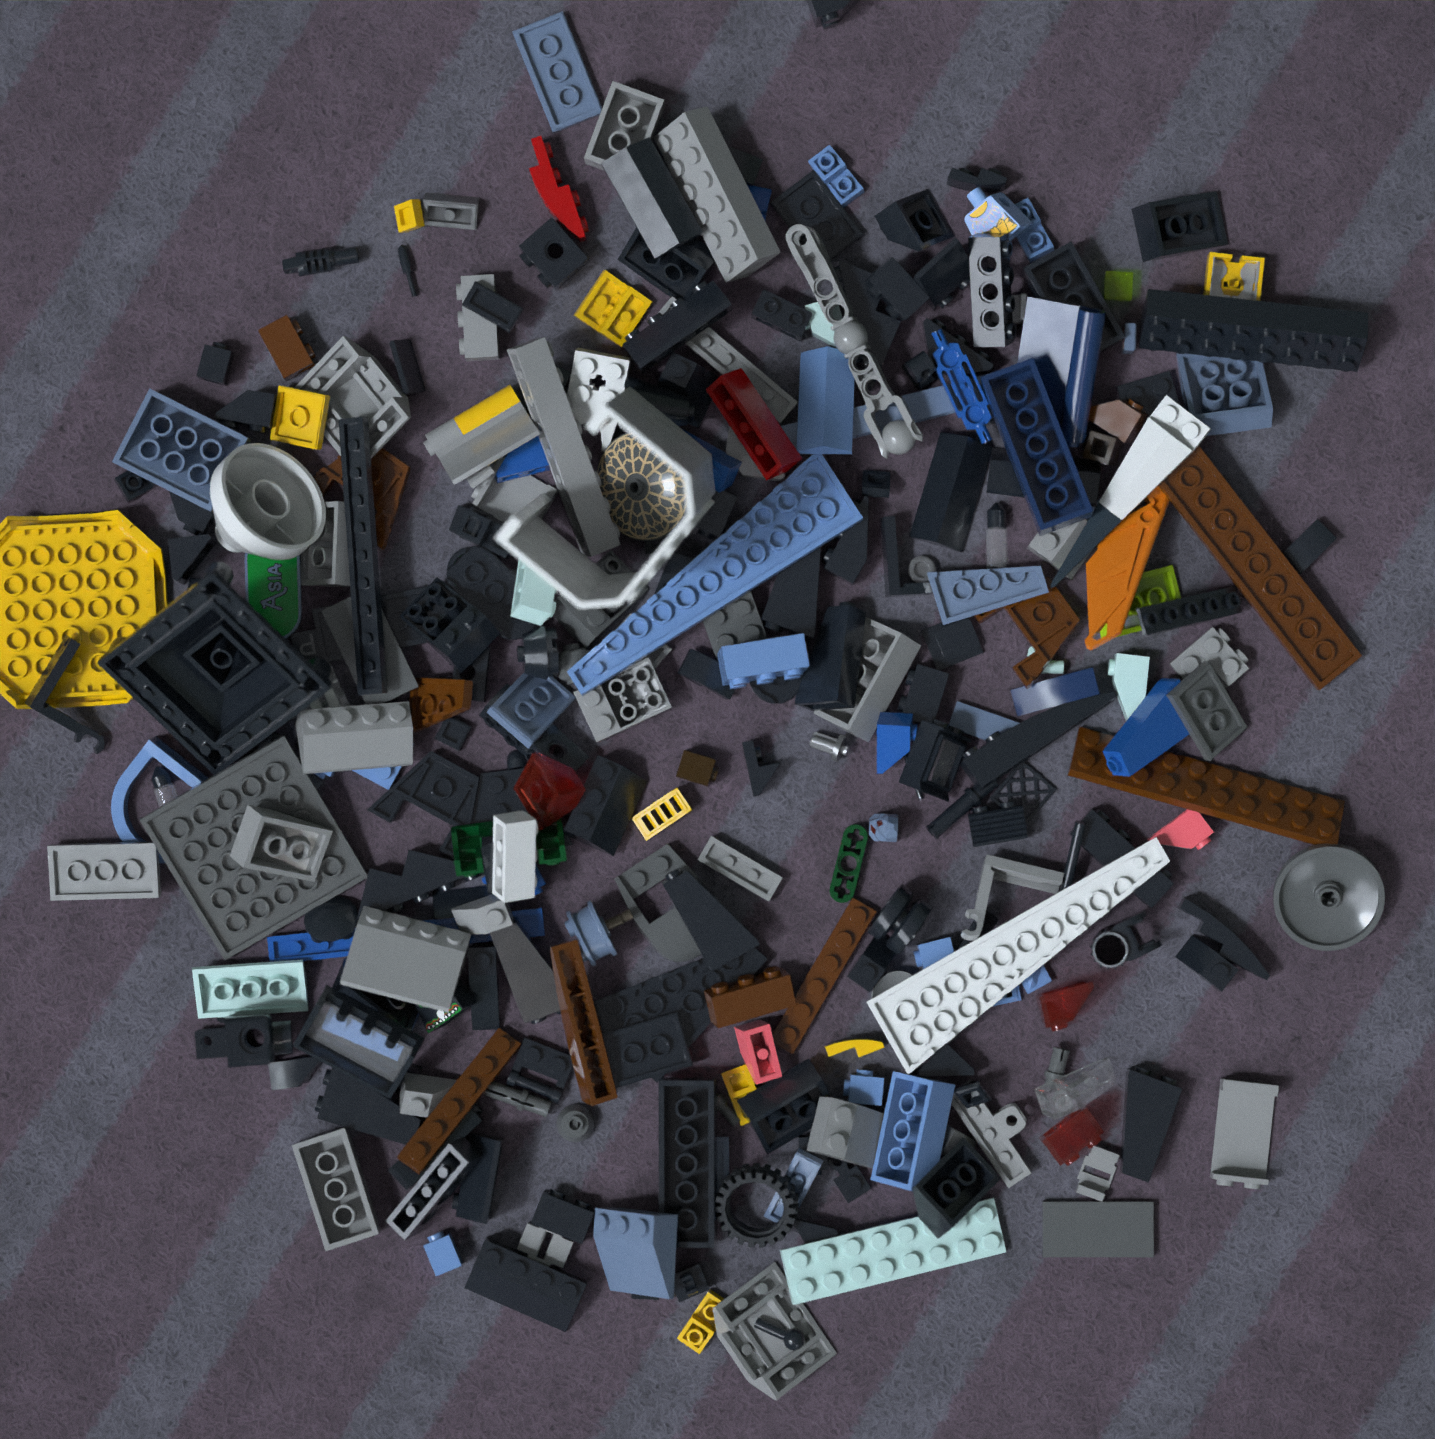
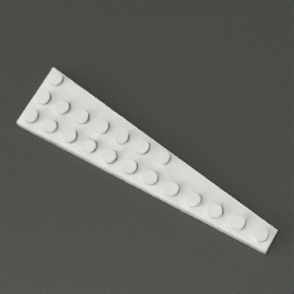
(957, 989)

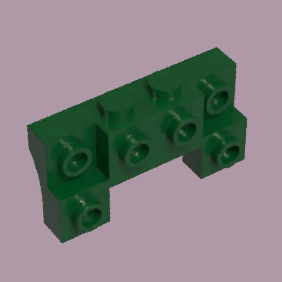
(468, 850)

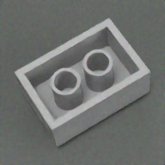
(624, 120)

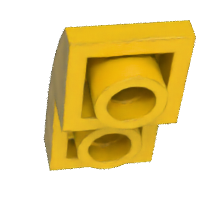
(701, 1323)

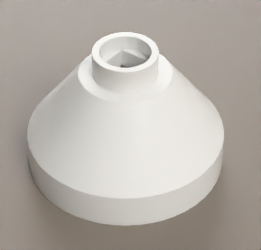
(266, 503)

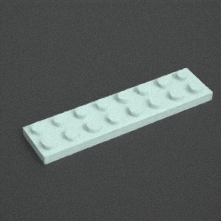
(888, 1253)

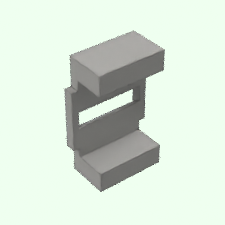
(1092, 1185)
(556, 1252)

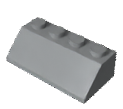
(882, 667)
(355, 737)

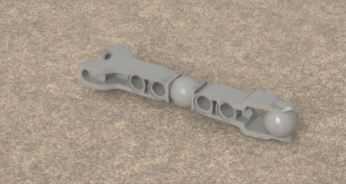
(851, 339)

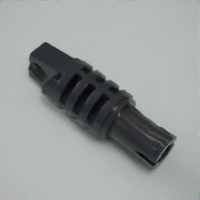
(319, 260)

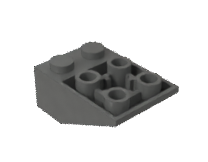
(590, 623)

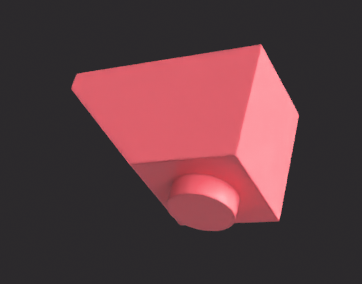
(1185, 831)
(758, 1050)

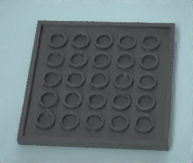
(200, 831)

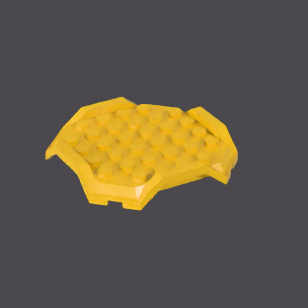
(76, 579)

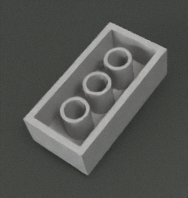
(336, 1188)

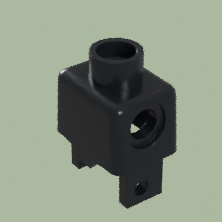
(233, 1044)

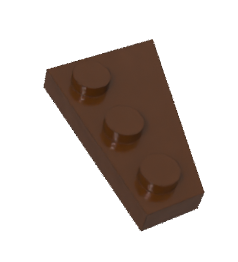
(438, 700)

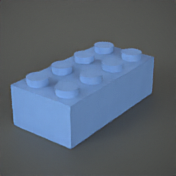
(912, 1129)

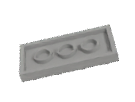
(104, 871)

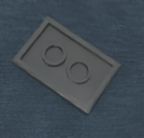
(1207, 710)

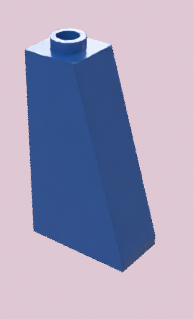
(1147, 732)

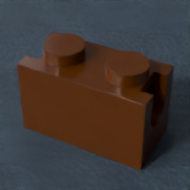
(287, 347)

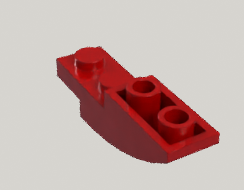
(558, 200)

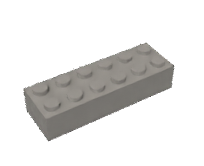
(716, 194)

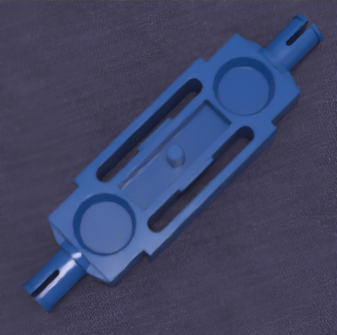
(949, 359)

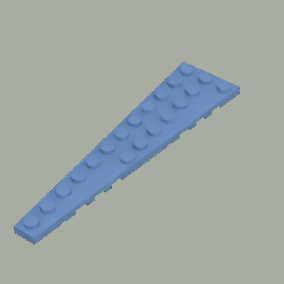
(772, 536)

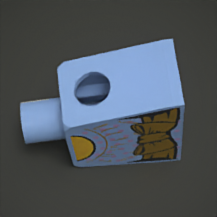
(995, 214)

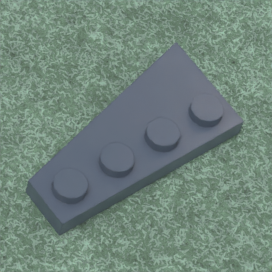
(978, 591)

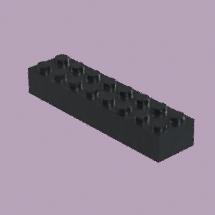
(1253, 330)

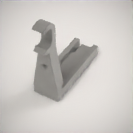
(1009, 872)

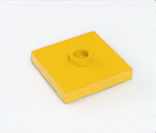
(300, 417)

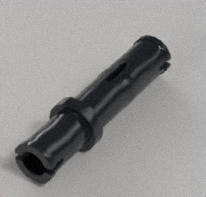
(958, 809)

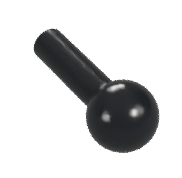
(792, 1338)

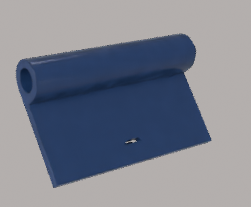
(1066, 352)

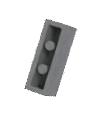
(480, 335)

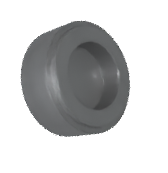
(919, 567)

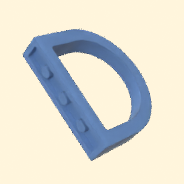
(169, 758)

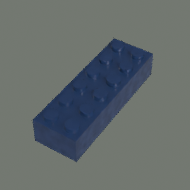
(1036, 447)

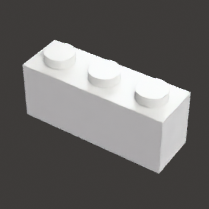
(514, 856)

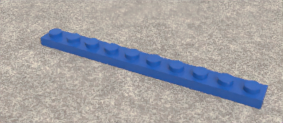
(304, 948)

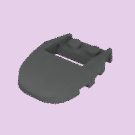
(667, 933)

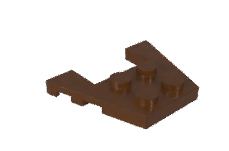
(389, 482)
(1045, 624)

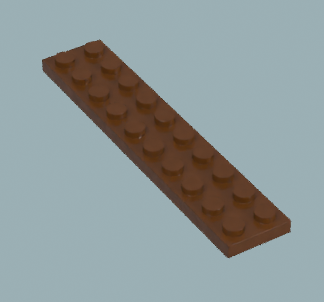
(1259, 569)
(1215, 791)

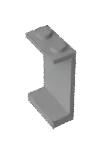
(1243, 1133)

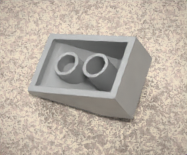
(280, 844)
(845, 1131)

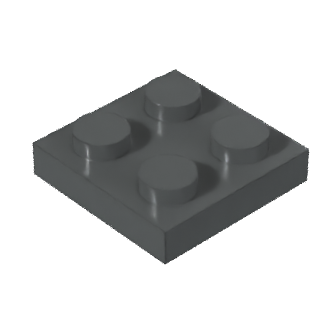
(735, 624)

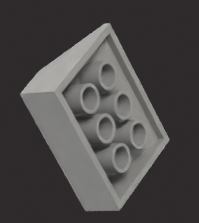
(405, 959)

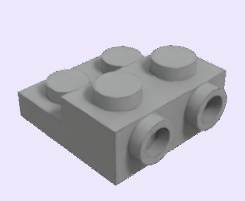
(1214, 649)

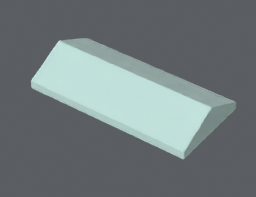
(250, 988)

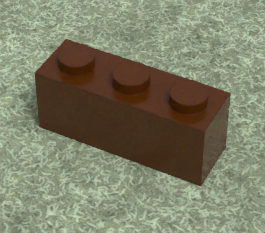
(749, 997)

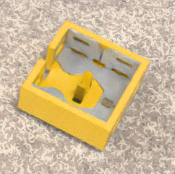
(1246, 272)

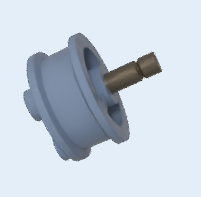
(594, 931)

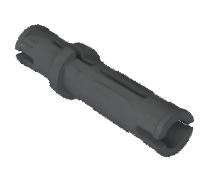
(518, 1098)

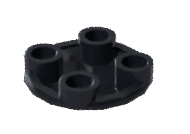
(332, 920)

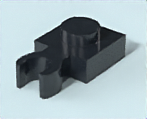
(850, 1181)

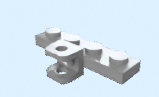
(994, 1136)

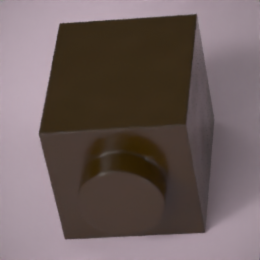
(697, 768)

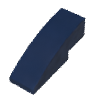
(1055, 692)

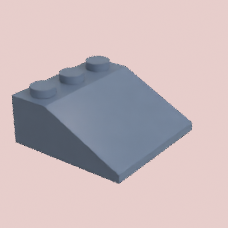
(1225, 393)
(637, 1250)

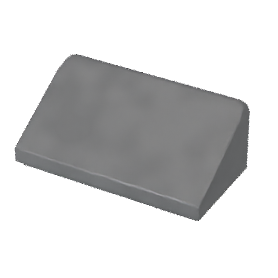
(450, 211)

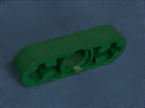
(859, 845)

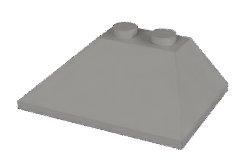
(358, 389)
(760, 1355)

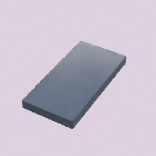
(557, 72)

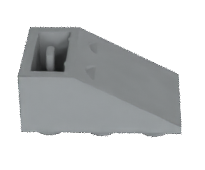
(623, 701)

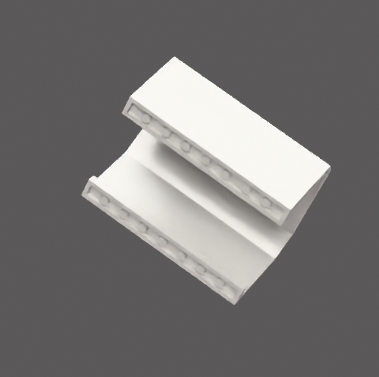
(569, 568)

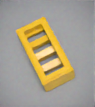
(656, 805)

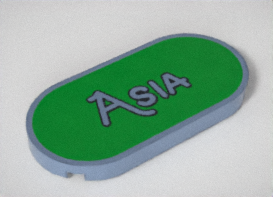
(275, 591)

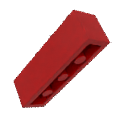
(753, 423)

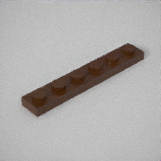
(823, 975)
(459, 1101)

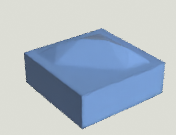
(1036, 980)

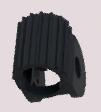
(1123, 930)

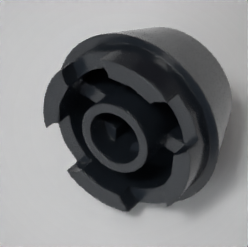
(539, 653)

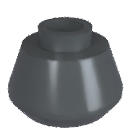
(576, 1114)

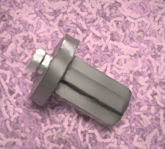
(830, 745)

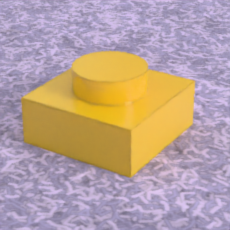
(409, 215)

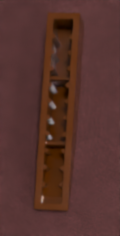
(581, 1025)

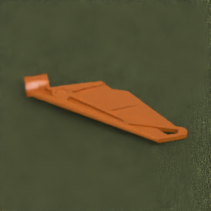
(1118, 568)

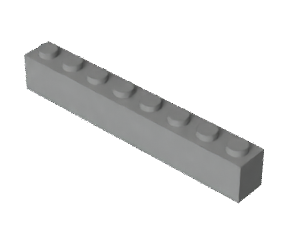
(564, 446)

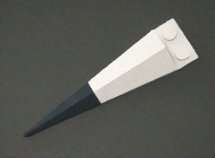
(1158, 450)

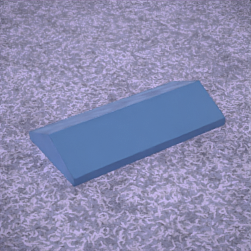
(825, 403)

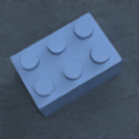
(763, 661)

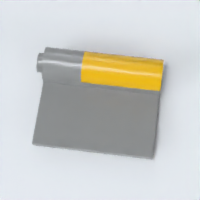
(481, 434)

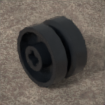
(903, 921)

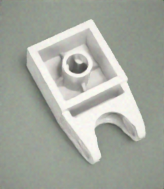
(588, 398)

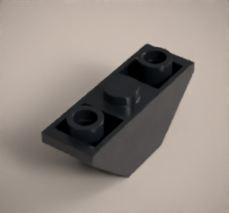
(979, 360)

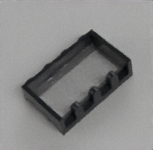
(358, 1042)

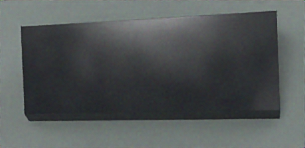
(951, 491)

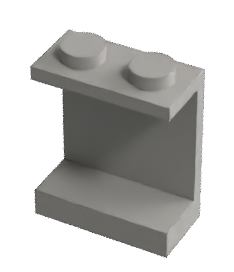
(511, 496)

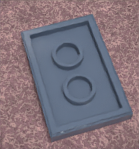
(531, 707)

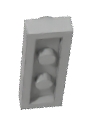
(740, 868)

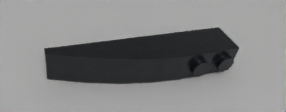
(1027, 738)

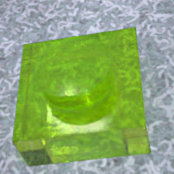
(1118, 285)

